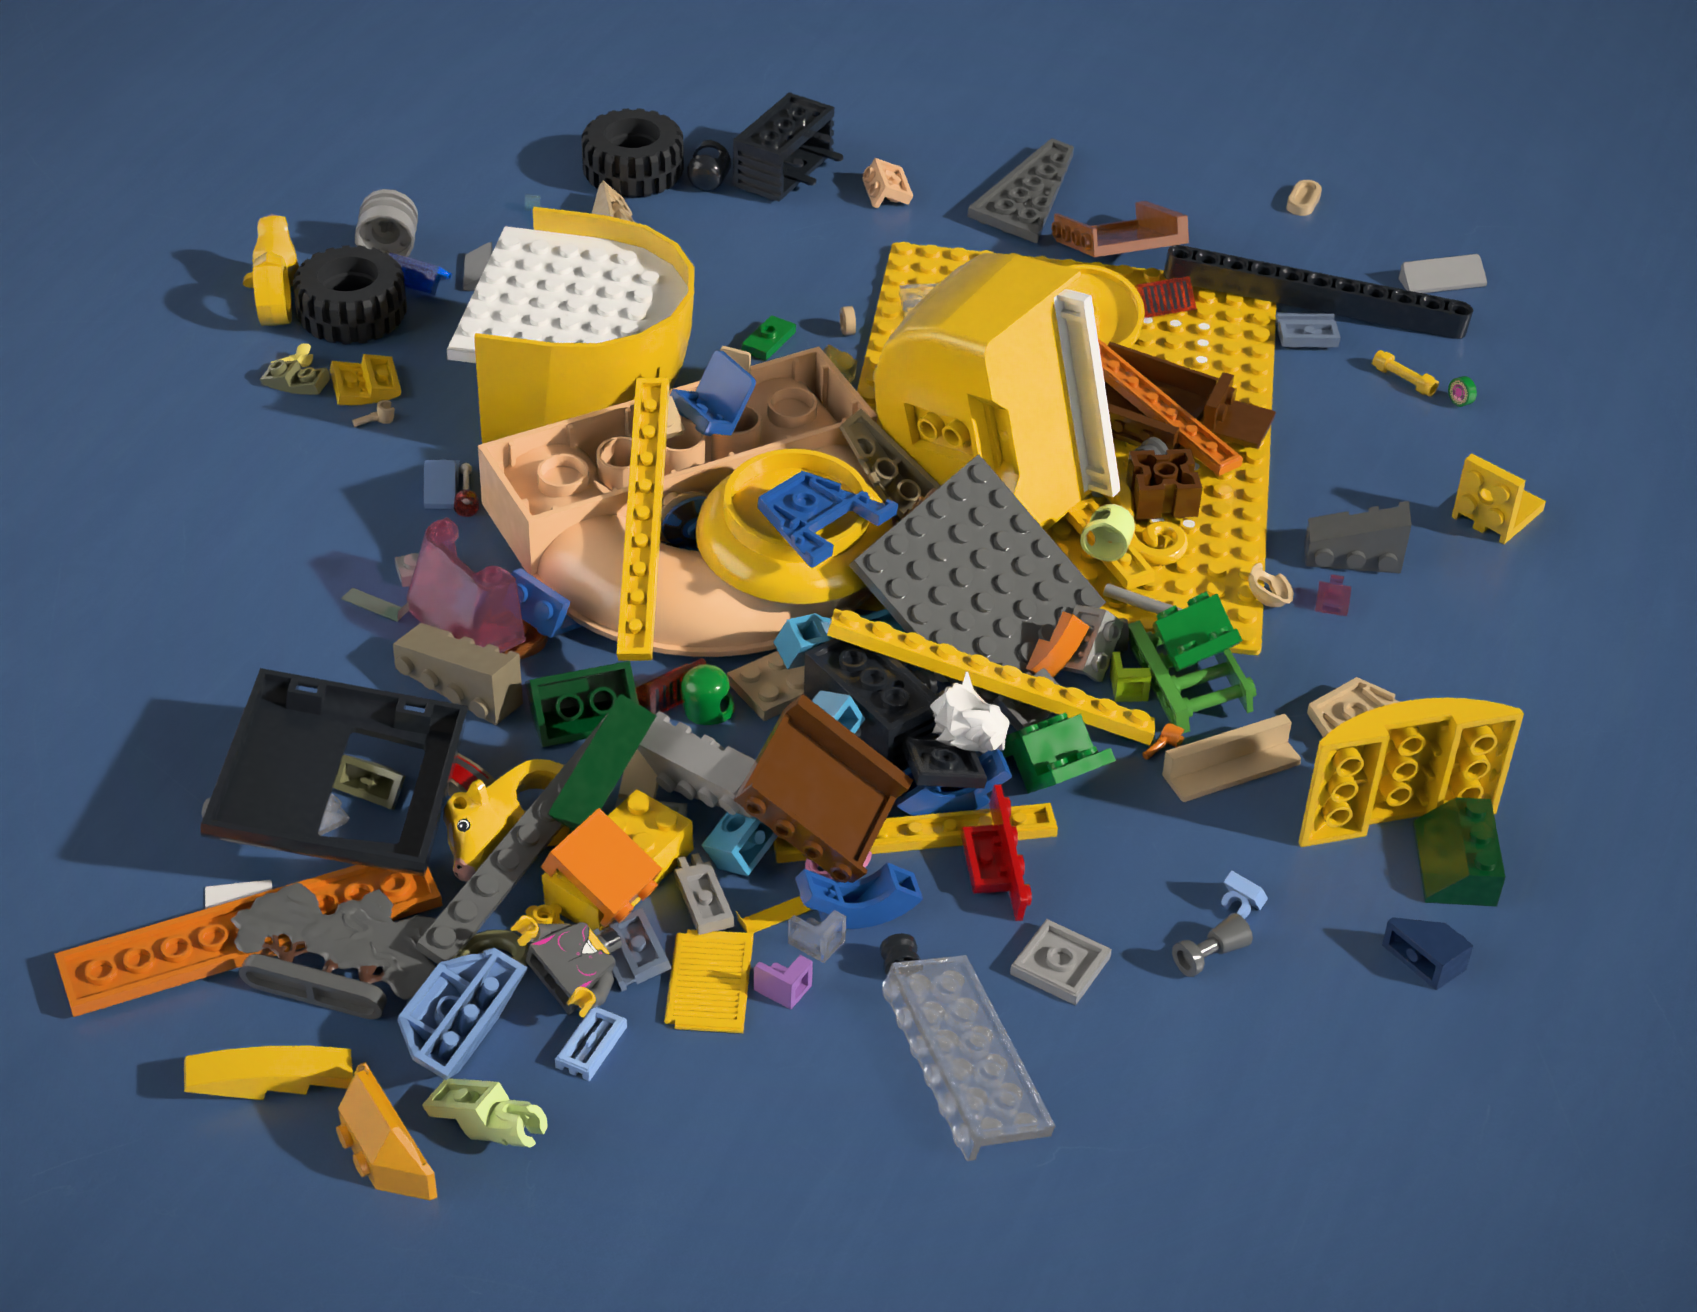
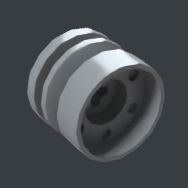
(387, 222)

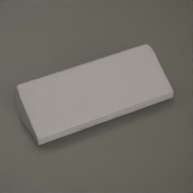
(1443, 274)

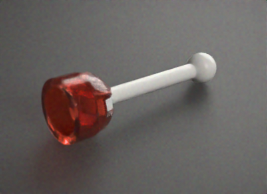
(465, 497)

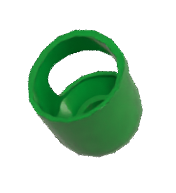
(702, 692)

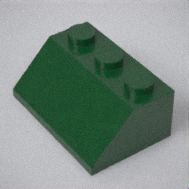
(575, 702)
(1460, 853)

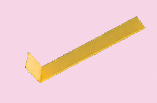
(772, 915)

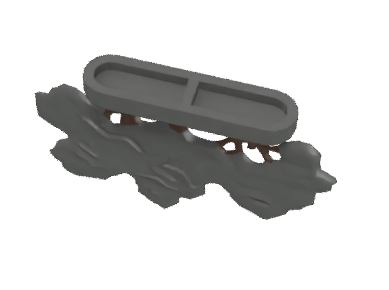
(354, 936)

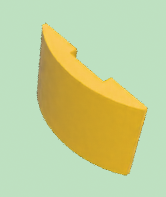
(1407, 763)

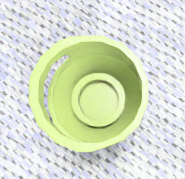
(1109, 524)

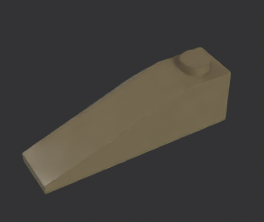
(887, 465)

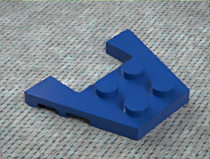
(812, 502)

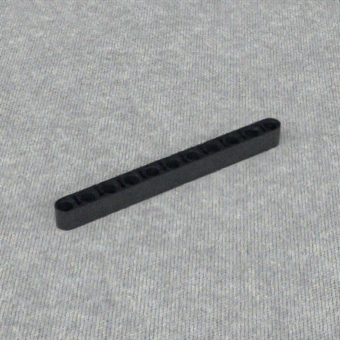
(1319, 292)

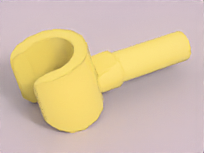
(301, 355)

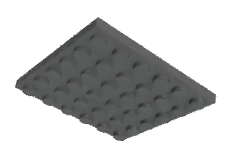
(975, 572)

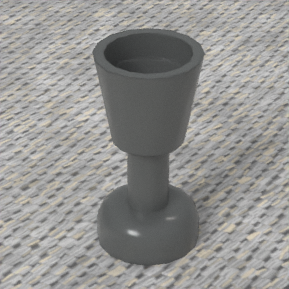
(1225, 937)

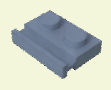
(1307, 330)
(640, 952)

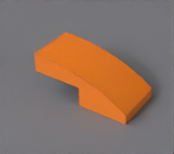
(1062, 646)

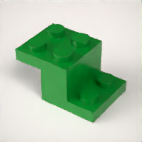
(1195, 631)
(1054, 751)

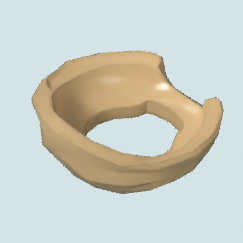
(1281, 589)

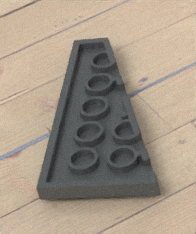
(1026, 195)

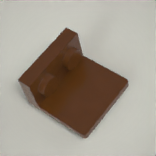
(1234, 419)

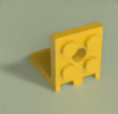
(1494, 499)

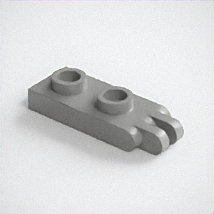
(703, 895)

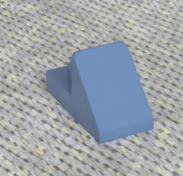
(441, 483)

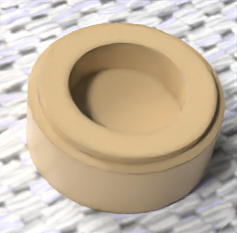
(847, 320)

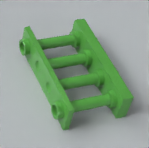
(1168, 687)

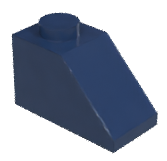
(1428, 949)

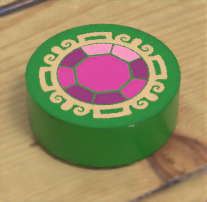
(1462, 391)

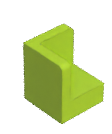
(1129, 683)

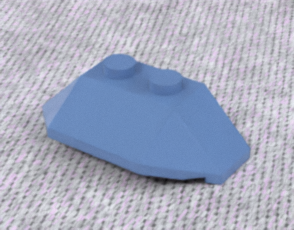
(458, 1009)

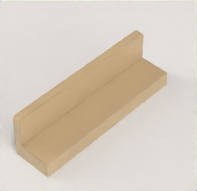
(1230, 758)

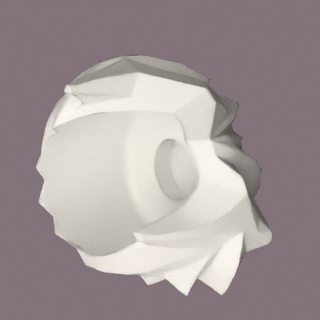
(968, 720)

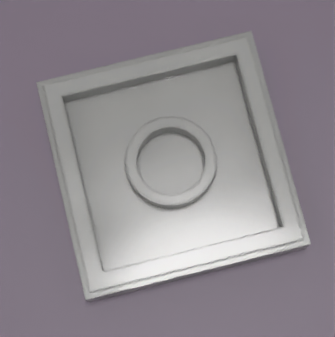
(1060, 961)

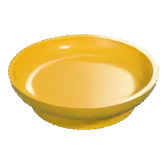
(756, 558)

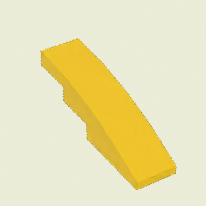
(256, 1070)

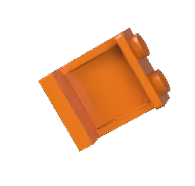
(604, 866)

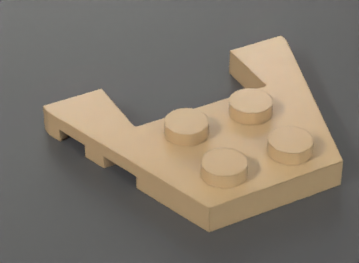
(1346, 702)

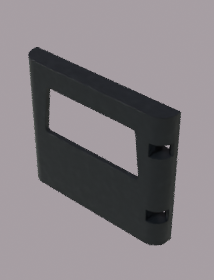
(290, 755)

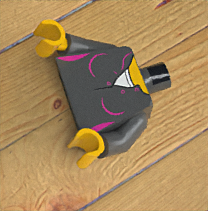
(571, 961)

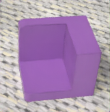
(782, 983)

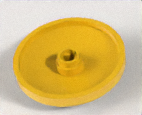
(1115, 303)

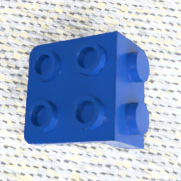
(718, 398)
(543, 606)

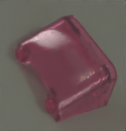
(461, 601)

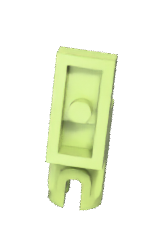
(486, 1112)

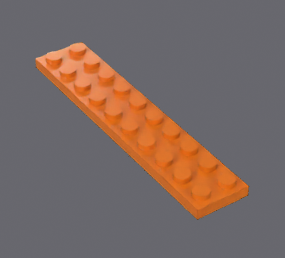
(204, 944)

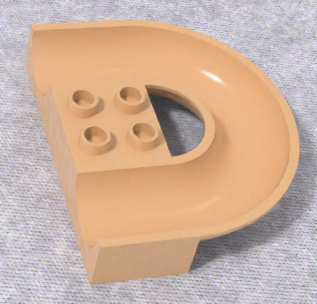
(565, 499)

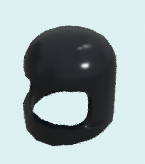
(709, 172)

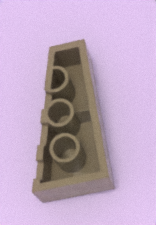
(462, 671)

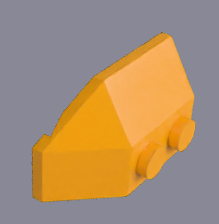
(381, 1140)

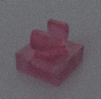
(1333, 596)

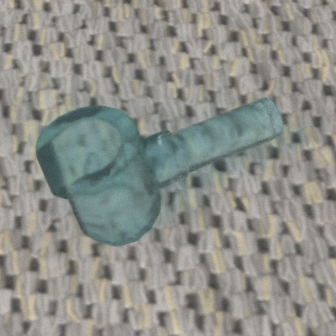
(532, 201)

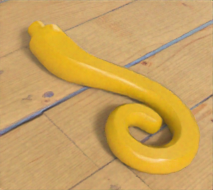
(1149, 552)

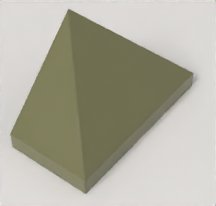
(369, 781)

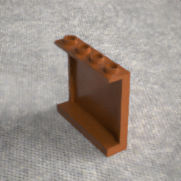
(1151, 229)

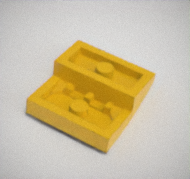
(366, 381)

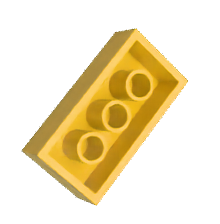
(653, 827)

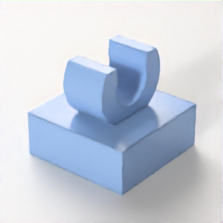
(1245, 891)

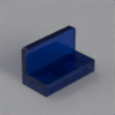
(421, 275)

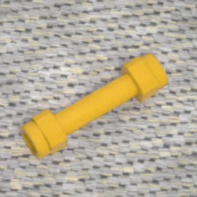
(1424, 384)

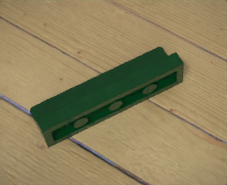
(602, 763)

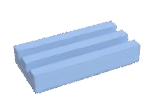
(591, 1066)

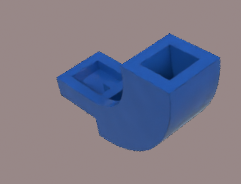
(941, 799)
(866, 901)

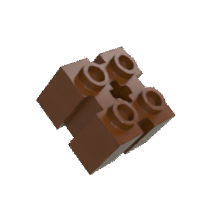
(1164, 483)

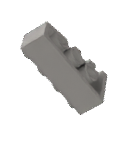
(695, 765)

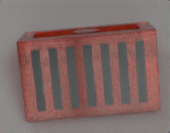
(1167, 296)
(664, 691)

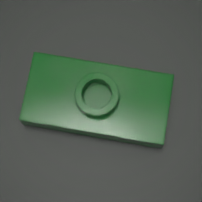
(769, 337)

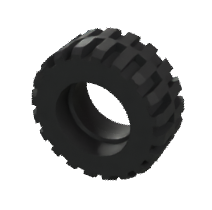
(633, 152)
(350, 294)

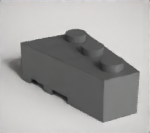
(1360, 540)

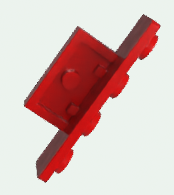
(994, 856)

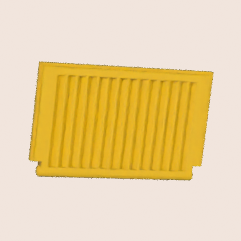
(709, 981)

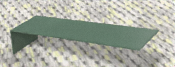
(375, 604)

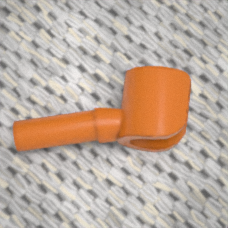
(1170, 735)

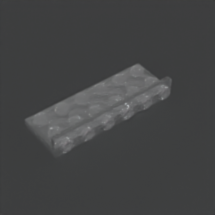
(965, 1054)

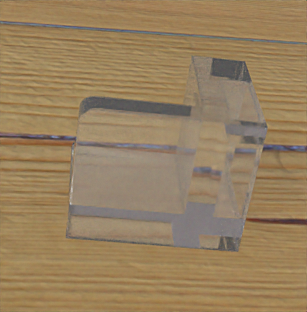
(818, 938)

